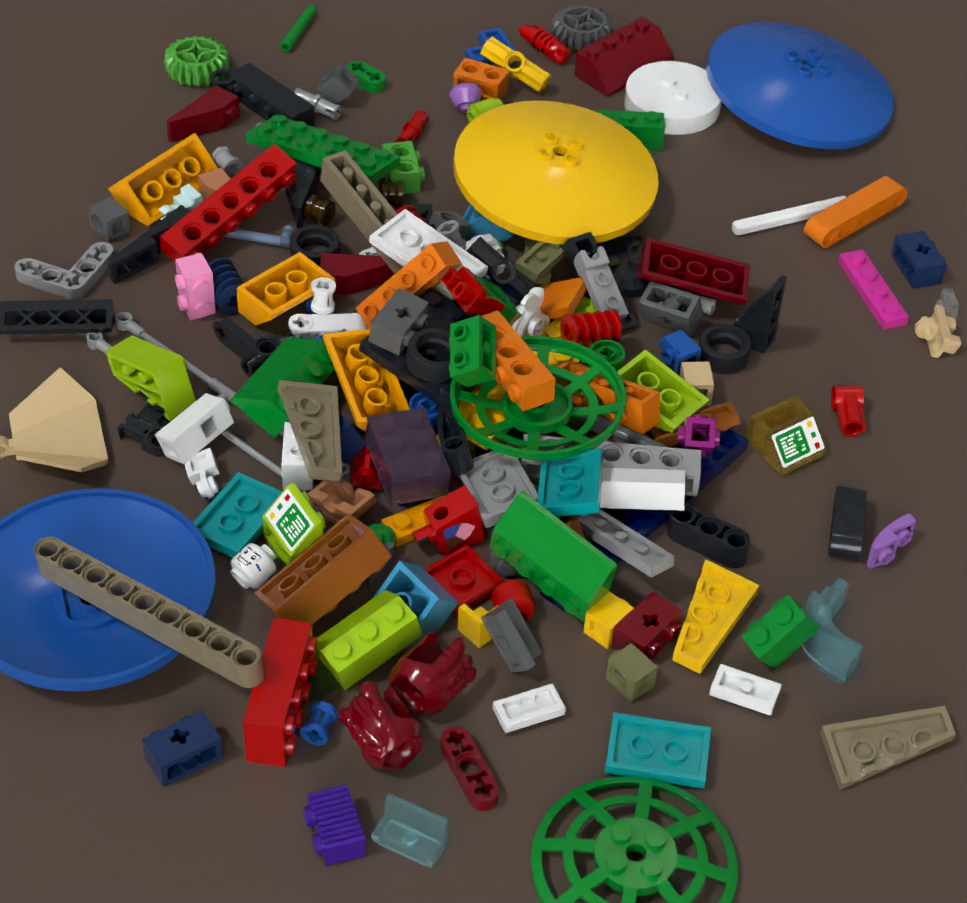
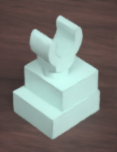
(189, 198)

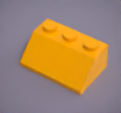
(278, 289)

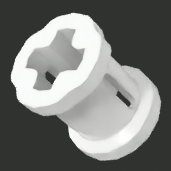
(323, 295)

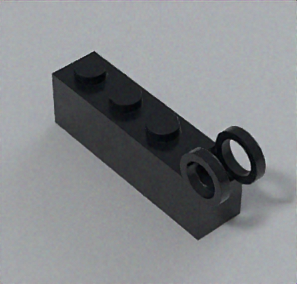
(264, 94)

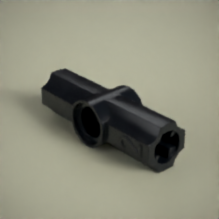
(515, 284)

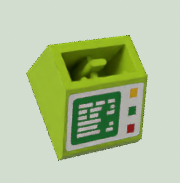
(291, 524)

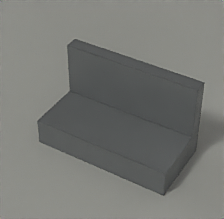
(512, 636)

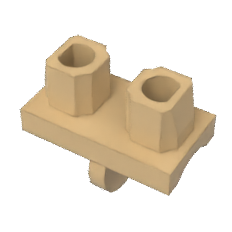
(938, 332)

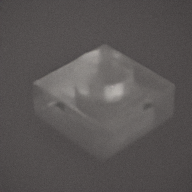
(949, 302)

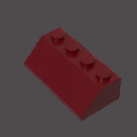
(616, 56)
(694, 271)

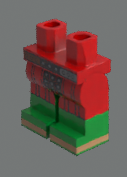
(478, 295)

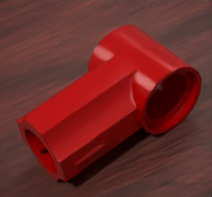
(849, 404)

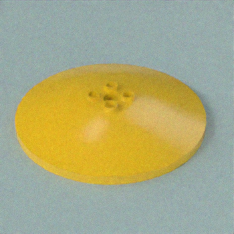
(518, 182)

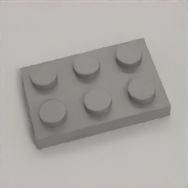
(495, 484)

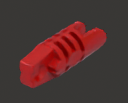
(545, 42)

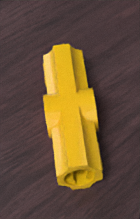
(527, 73)

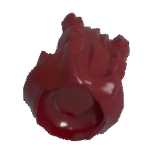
(432, 677)
(382, 727)

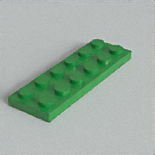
(314, 144)

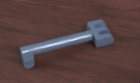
(281, 241)

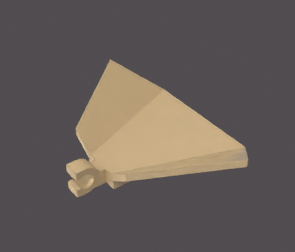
(57, 427)

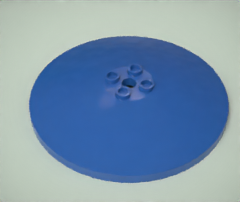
(799, 85)
(73, 646)

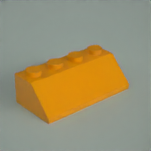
(161, 179)
(365, 383)

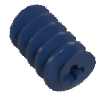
(225, 282)

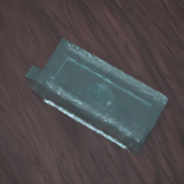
(411, 831)

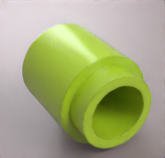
(481, 107)

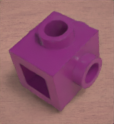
(701, 426)

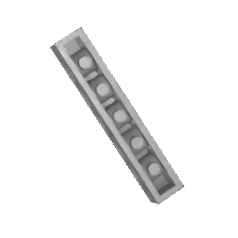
(635, 457)

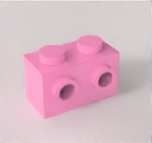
(195, 286)

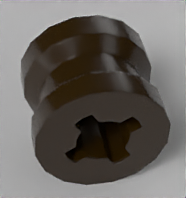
(393, 192)
(319, 209)

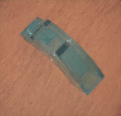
(829, 648)

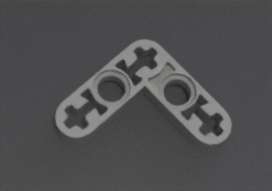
(33, 272)

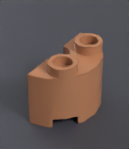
(339, 499)

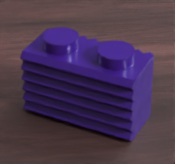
(335, 825)

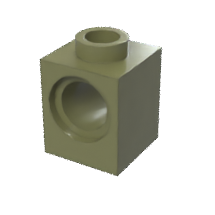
(631, 672)

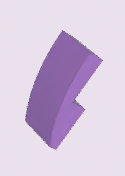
(886, 543)

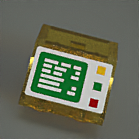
(786, 435)

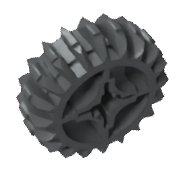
(580, 26)

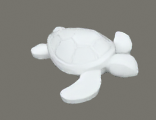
(532, 319)

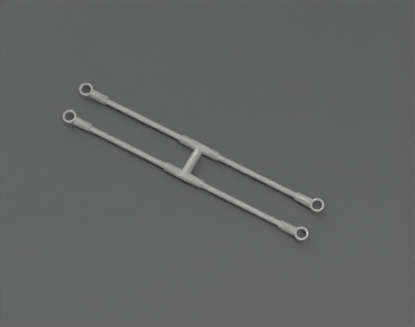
(125, 323)

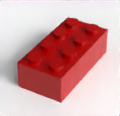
(277, 702)

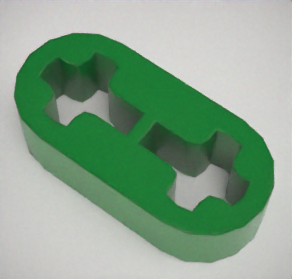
(369, 77)

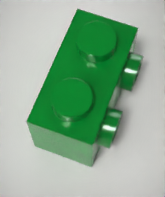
(472, 351)
(780, 631)

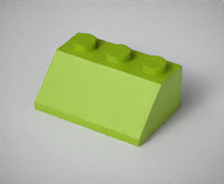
(367, 638)

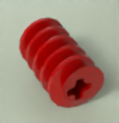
(591, 326)

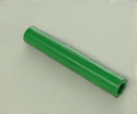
(298, 28)

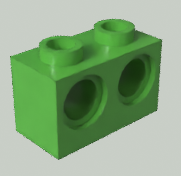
(409, 169)

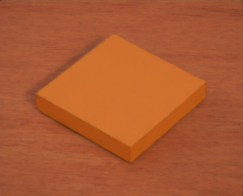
(562, 297)

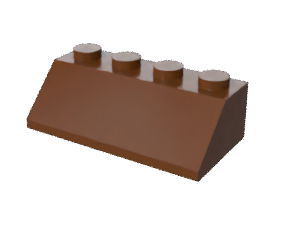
(324, 572)

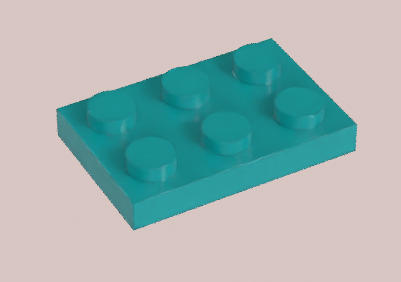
(572, 484)
(236, 514)
(658, 750)

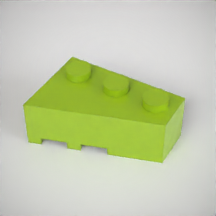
(154, 372)

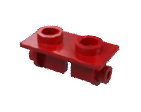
(364, 471)

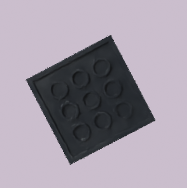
(442, 314)

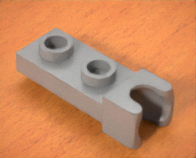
(600, 281)

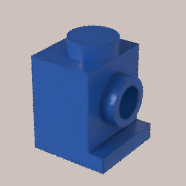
(679, 348)

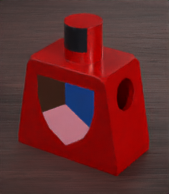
(451, 523)

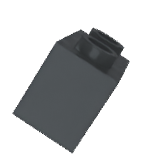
(671, 307)
(398, 321)

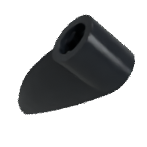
(453, 442)

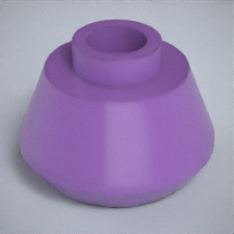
(464, 95)

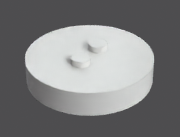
(678, 92)

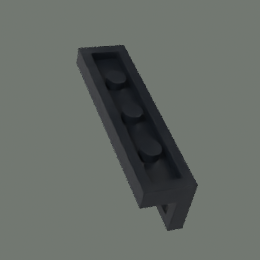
(56, 311)

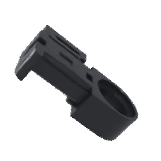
(148, 423)

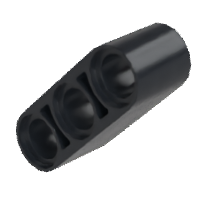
(847, 523)
(709, 536)

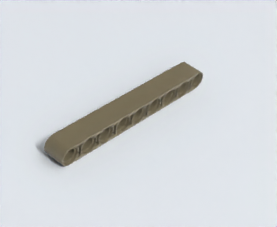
(150, 612)

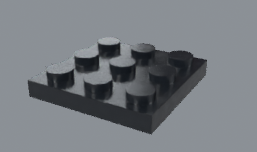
(623, 259)

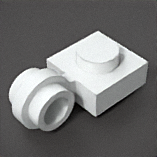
(201, 471)

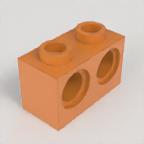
(489, 78)

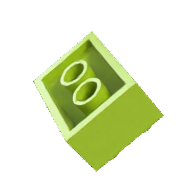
(677, 396)

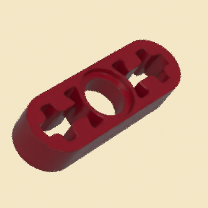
(469, 781)

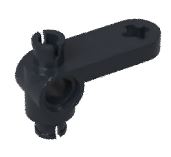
(250, 350)

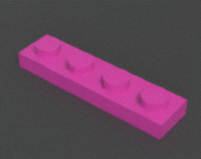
(873, 289)

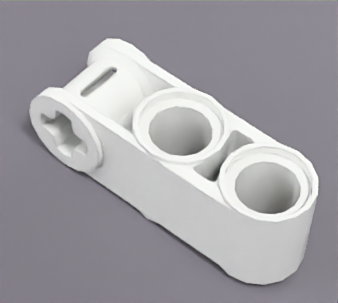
(319, 324)

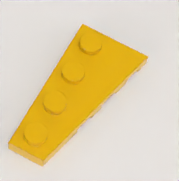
(712, 614)

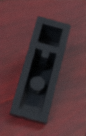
(302, 189)
(762, 316)

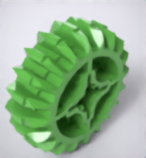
(195, 59)

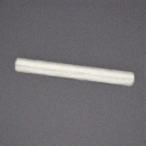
(781, 217)

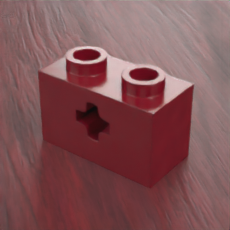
(648, 626)

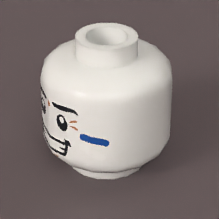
(253, 566)

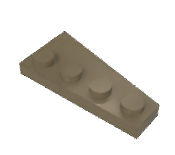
(316, 427)
(878, 743)

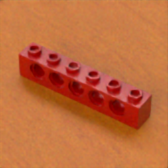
(252, 178)

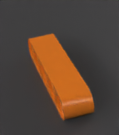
(855, 211)

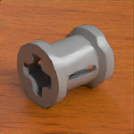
(223, 158)
(450, 230)

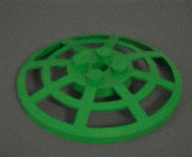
(552, 415)
(629, 835)

